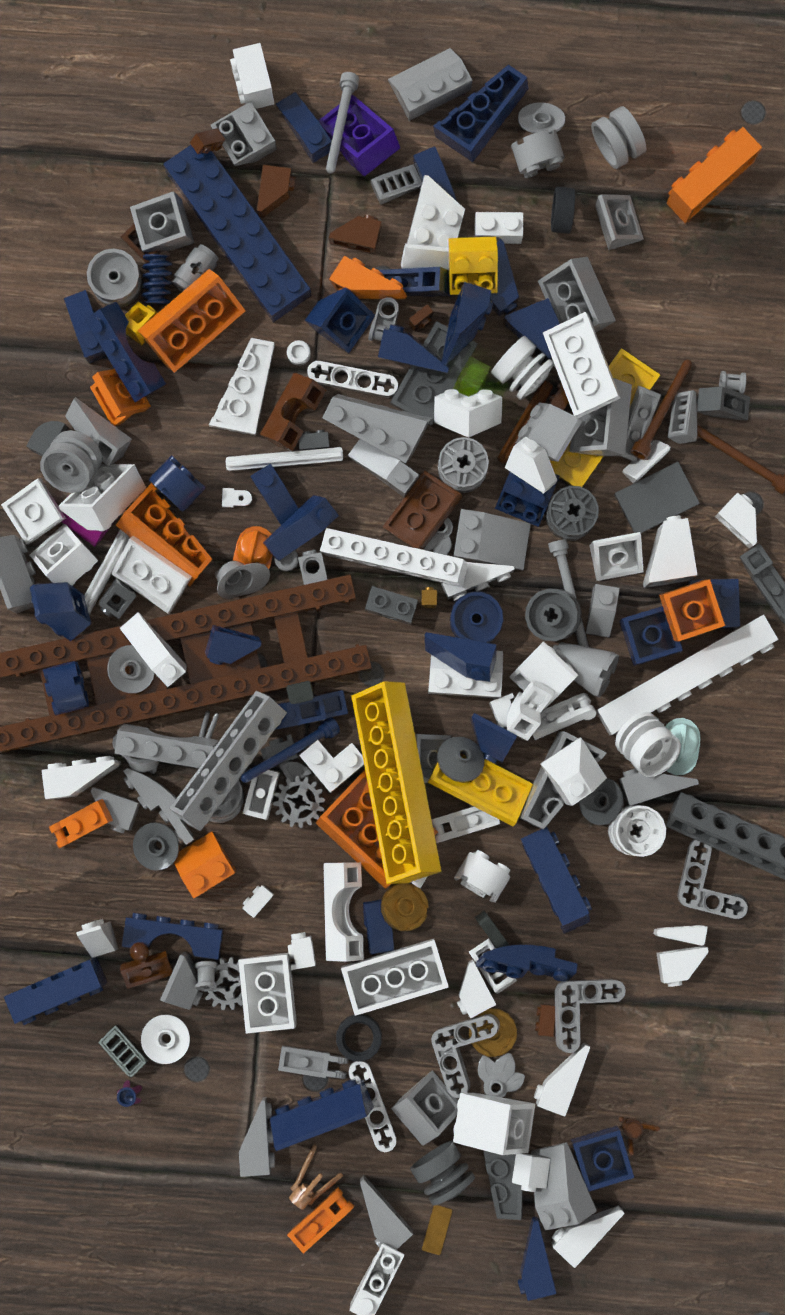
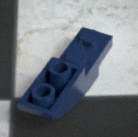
(317, 709)
(519, 959)

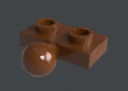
(145, 967)

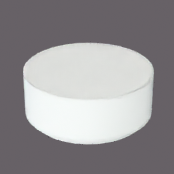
(298, 353)

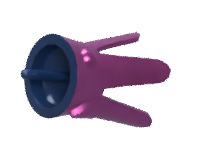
(127, 1095)

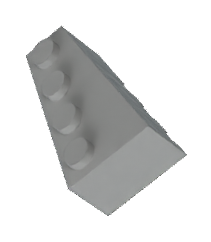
(378, 425)
(543, 798)

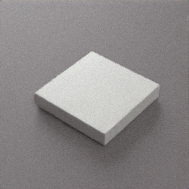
(33, 511)

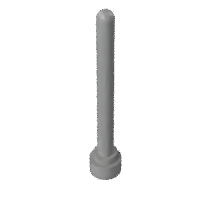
(348, 83)
(559, 550)

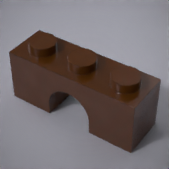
(298, 395)

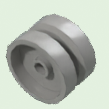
(619, 137)
(112, 264)
(71, 461)

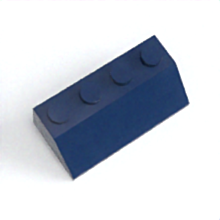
(320, 1114)

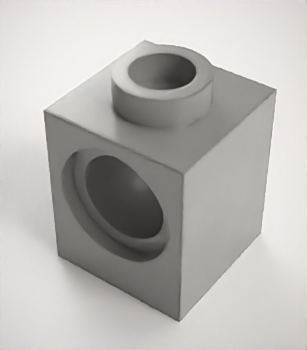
(312, 556)

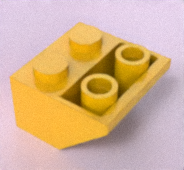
(473, 262)

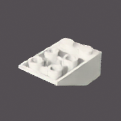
(70, 781)

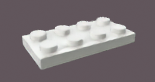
(581, 365)

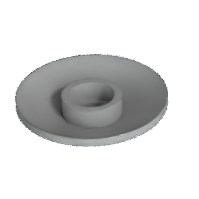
(541, 117)
(141, 673)

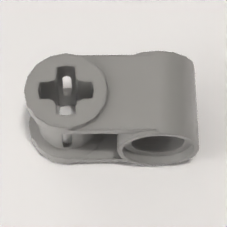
(382, 320)

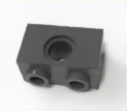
(391, 605)

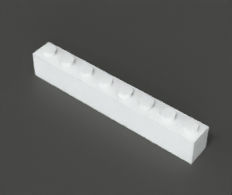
(689, 673)

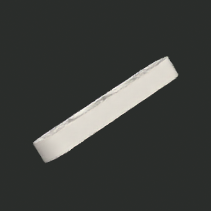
(353, 376)
(378, 1105)

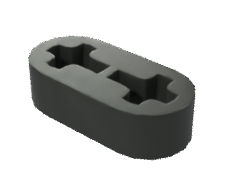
(491, 930)

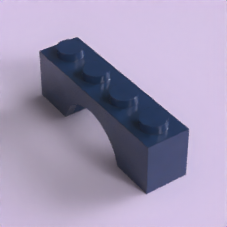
(110, 331)
(204, 940)

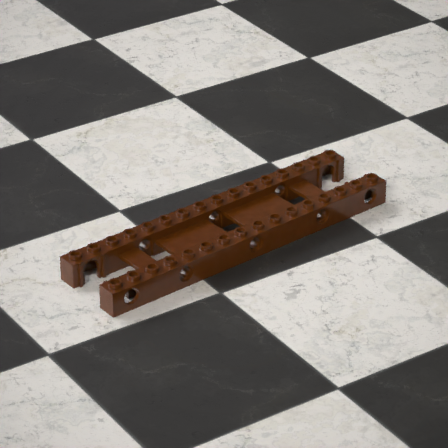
(209, 682)

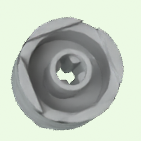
(538, 152)

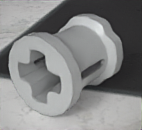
(733, 381)
(206, 976)

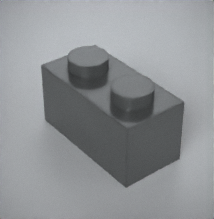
(314, 440)

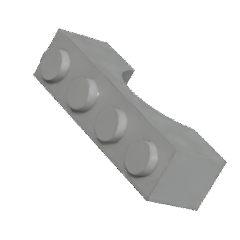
(145, 744)

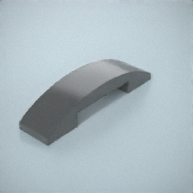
(766, 578)

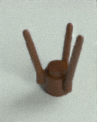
(633, 1129)

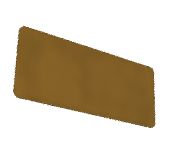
(437, 1229)

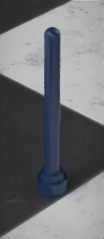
(327, 729)

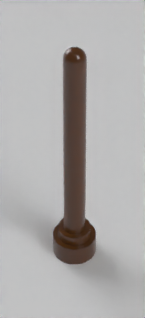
(642, 448)
(777, 481)

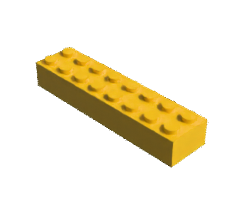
(396, 783)

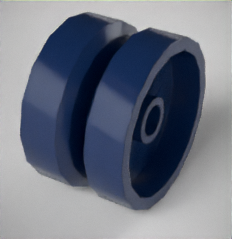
(468, 607)

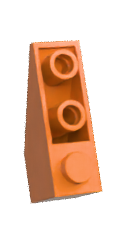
(365, 282)

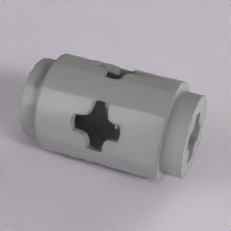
(200, 257)

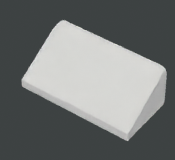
(638, 469)

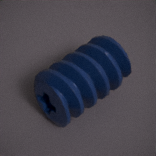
(156, 278)

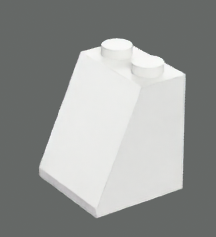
(671, 555)
(493, 1123)

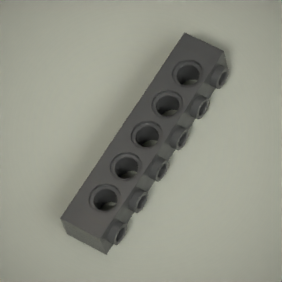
(727, 838)

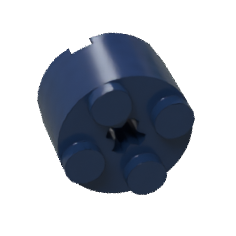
(177, 483)
(66, 687)

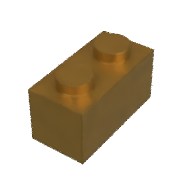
(429, 598)

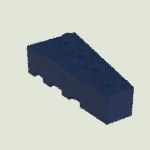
(479, 118)
(556, 879)
(55, 990)

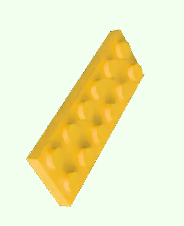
(577, 467)

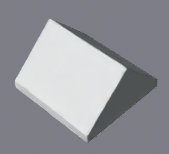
(617, 556)

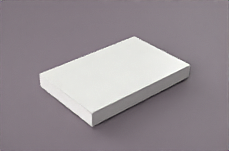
(151, 574)

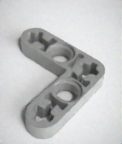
(701, 894)
(578, 996)
(452, 1049)

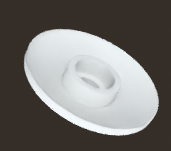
(159, 1050)

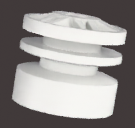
(523, 368)
(648, 744)
(650, 832)

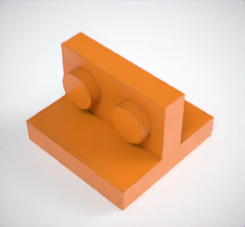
(115, 398)

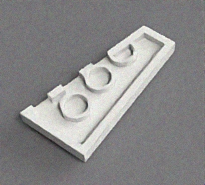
(245, 393)

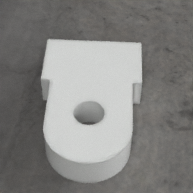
(231, 498)

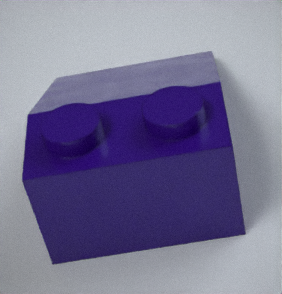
(365, 138)

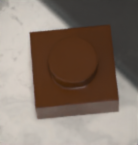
(421, 318)

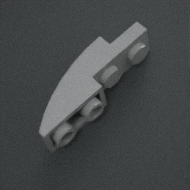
(156, 795)

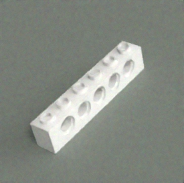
(394, 557)

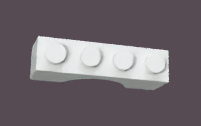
(342, 939)

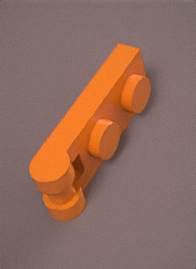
(81, 823)
(320, 1221)

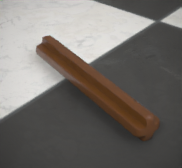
(539, 397)

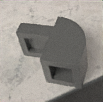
(44, 436)

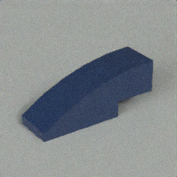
(430, 164)

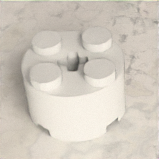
(483, 876)

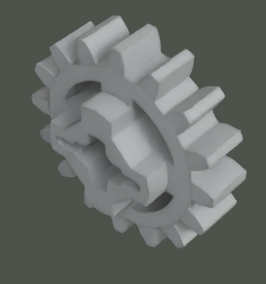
(295, 813)
(230, 998)

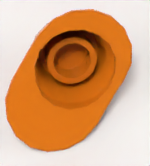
(251, 547)

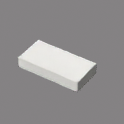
(424, 256)

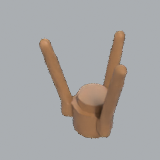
(304, 1194)

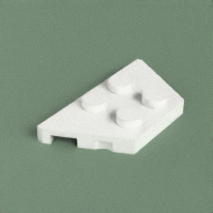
(435, 216)

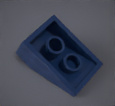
(466, 319)

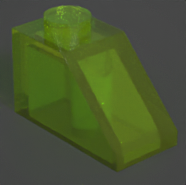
(472, 377)

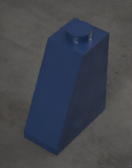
(507, 295)
(532, 323)

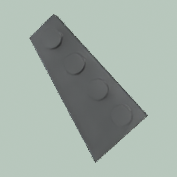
(505, 1194)

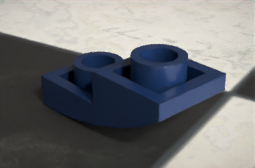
(378, 931)

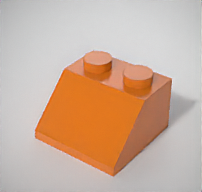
(203, 865)

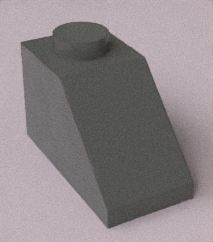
(723, 403)

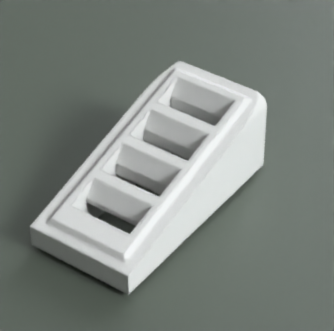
(689, 934)
(491, 979)

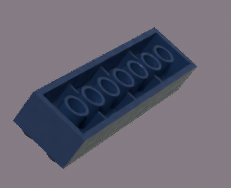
(238, 231)

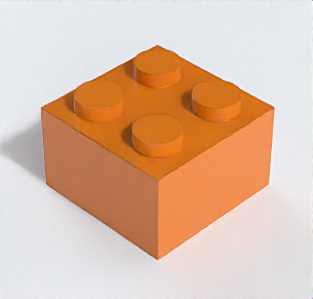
(692, 610)

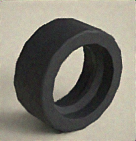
(563, 210)
(372, 1050)

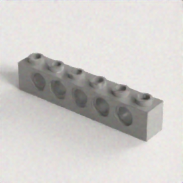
(228, 760)

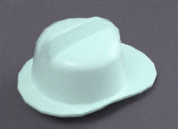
(689, 739)

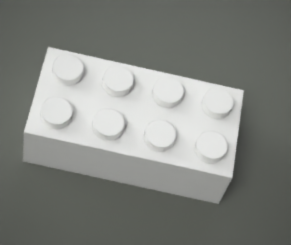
(394, 977)

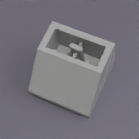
(245, 135)

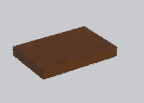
(422, 511)

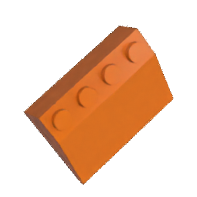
(353, 827)

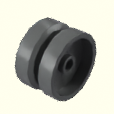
(539, 614)

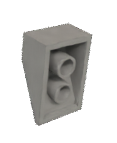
(491, 539)
(566, 1195)

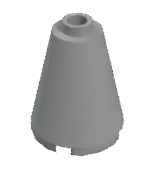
(591, 665)

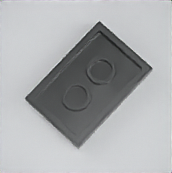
(656, 498)

